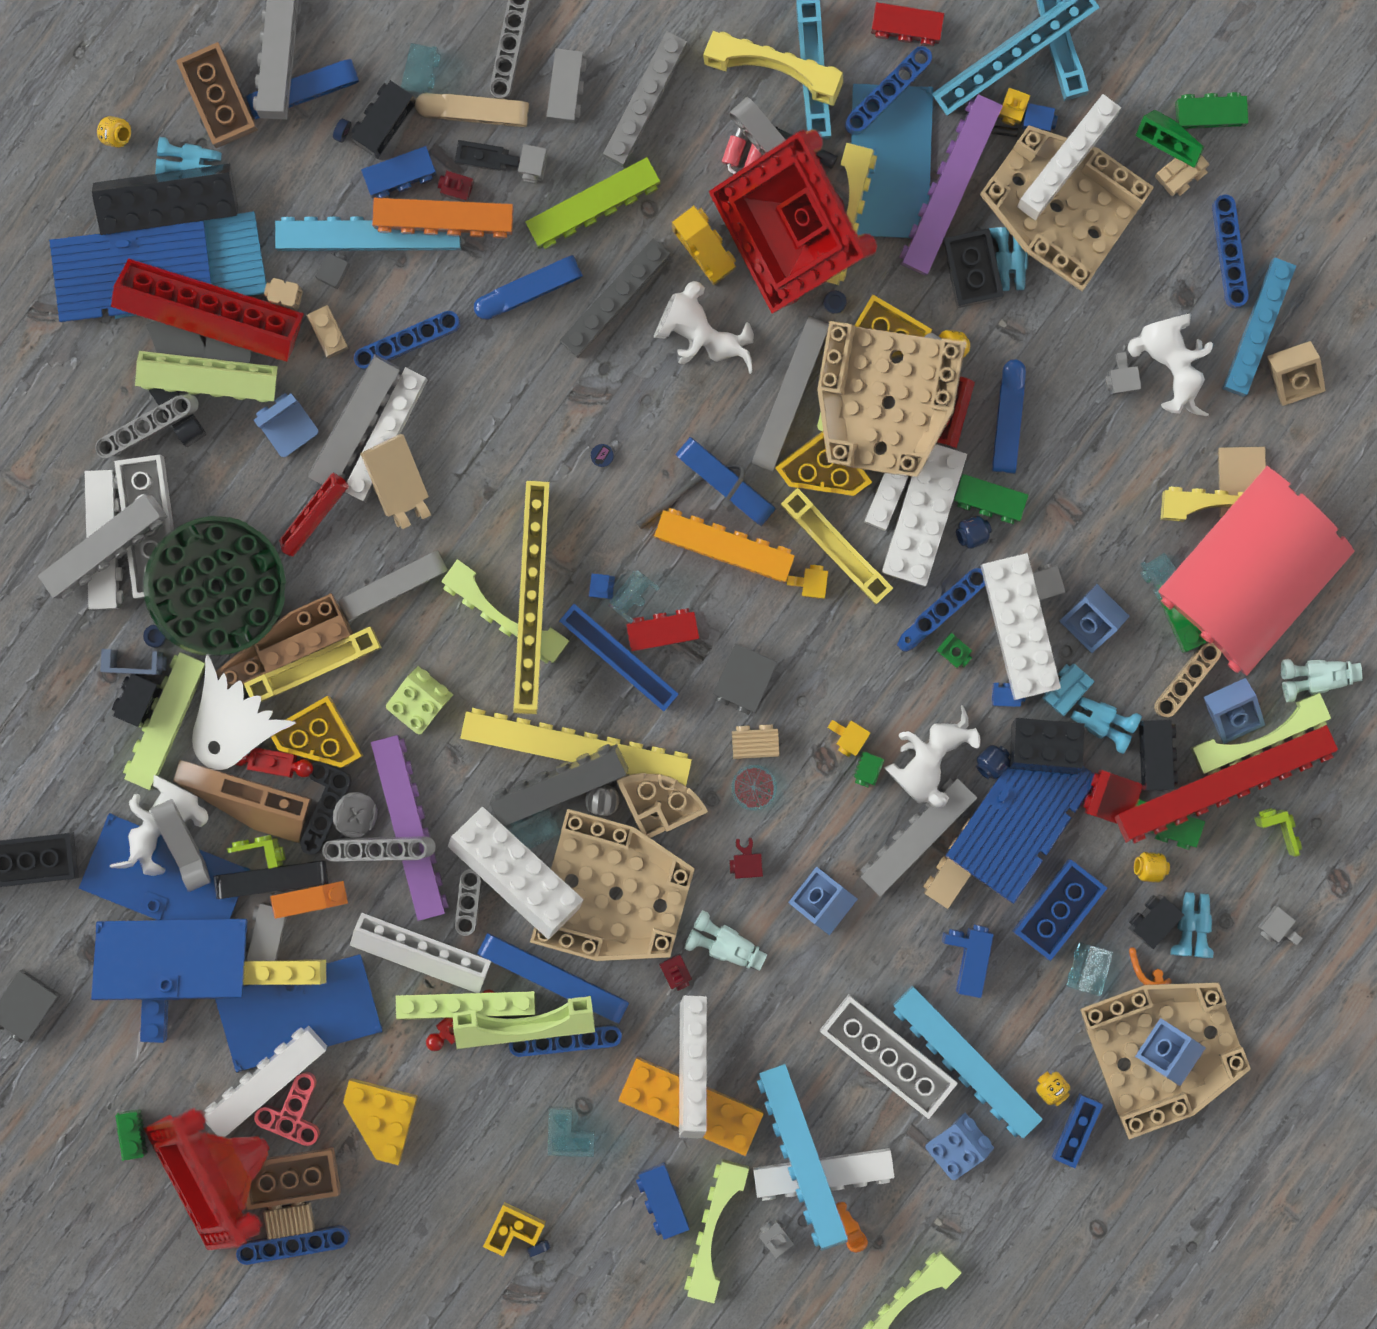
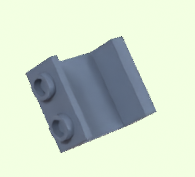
(109, 663)

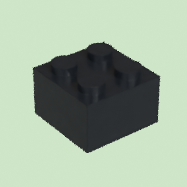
(136, 699)
(1155, 920)

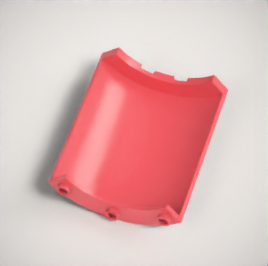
(1257, 570)

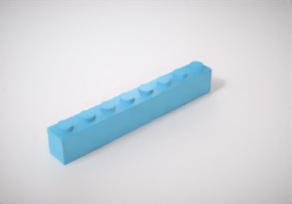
(1012, 53)
(353, 236)
(967, 1062)
(803, 1158)

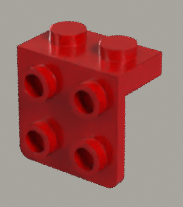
(1111, 795)

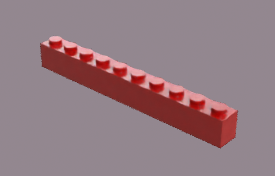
(1225, 784)

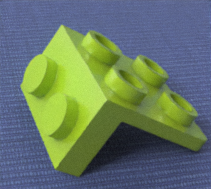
(1271, 817)
(273, 852)

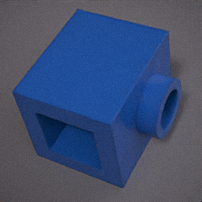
(1039, 117)

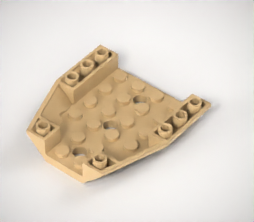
(1095, 197)
(860, 375)
(620, 856)
(1141, 1094)

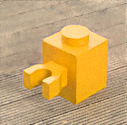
(1013, 107)
(813, 583)
(850, 738)

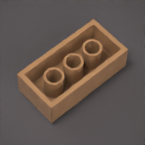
(216, 95)
(295, 1179)

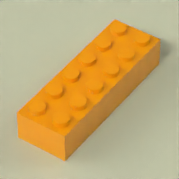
(724, 546)
(657, 1094)

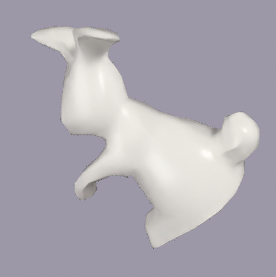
(688, 319)
(1167, 346)
(923, 772)
(144, 838)

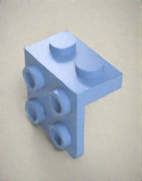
(286, 424)
(960, 1147)

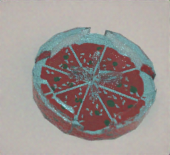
(754, 787)

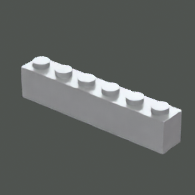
(276, 59)
(645, 99)
(355, 419)
(103, 546)
(917, 838)

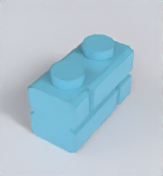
(1073, 686)

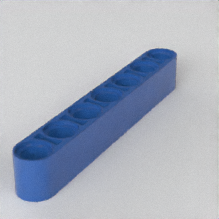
(551, 977)

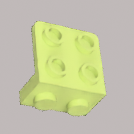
(418, 700)

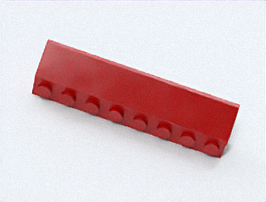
(206, 310)

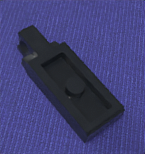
(484, 156)

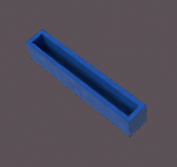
(619, 657)

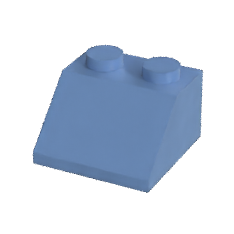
(1094, 618)
(1234, 710)
(823, 900)
(1170, 1052)

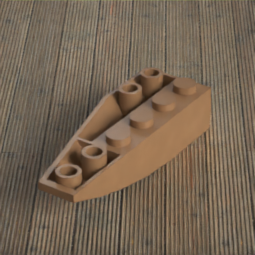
(289, 640)
(250, 802)

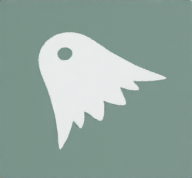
(230, 722)

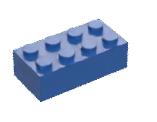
(1059, 909)

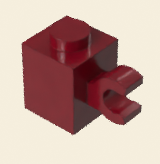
(455, 186)
(746, 864)
(676, 972)

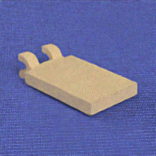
(1238, 469)
(396, 479)

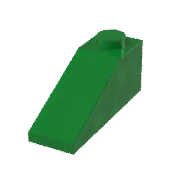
(1169, 137)
(1185, 632)

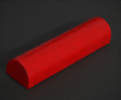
(313, 514)

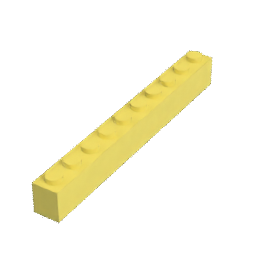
(531, 597)
(567, 745)

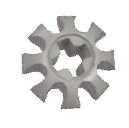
(602, 800)

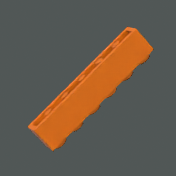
(442, 216)

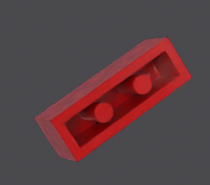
(907, 24)
(953, 428)
(662, 630)

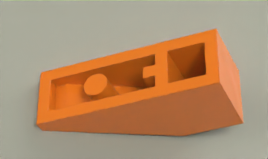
(309, 899)

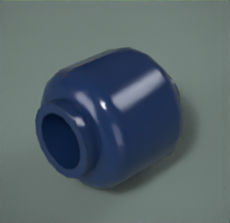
(973, 532)
(993, 762)

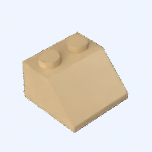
(1296, 373)

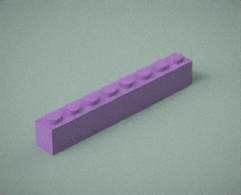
(951, 184)
(407, 822)

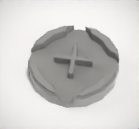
(355, 814)

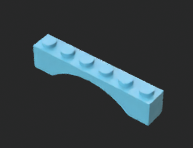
(811, 48)
(1065, 59)

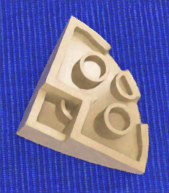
(659, 802)

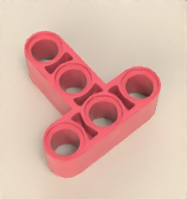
(289, 1113)

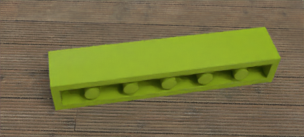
(592, 203)

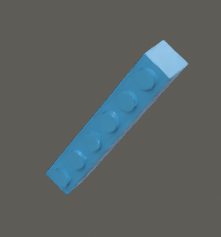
(1259, 327)

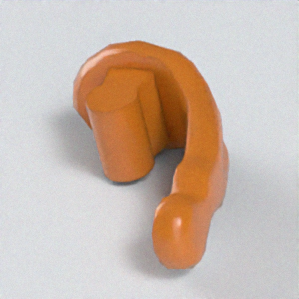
(1156, 974)
(856, 1238)

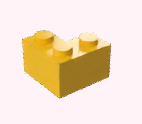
(510, 1223)

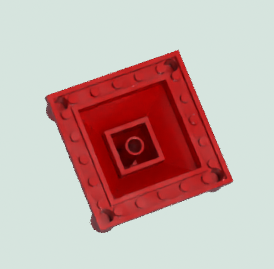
(789, 221)
(210, 1176)

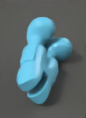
(192, 156)
(1010, 262)
(1101, 718)
(1197, 921)

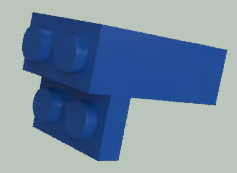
(974, 959)

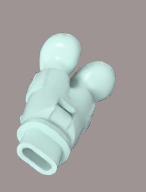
(1321, 676)
(727, 946)

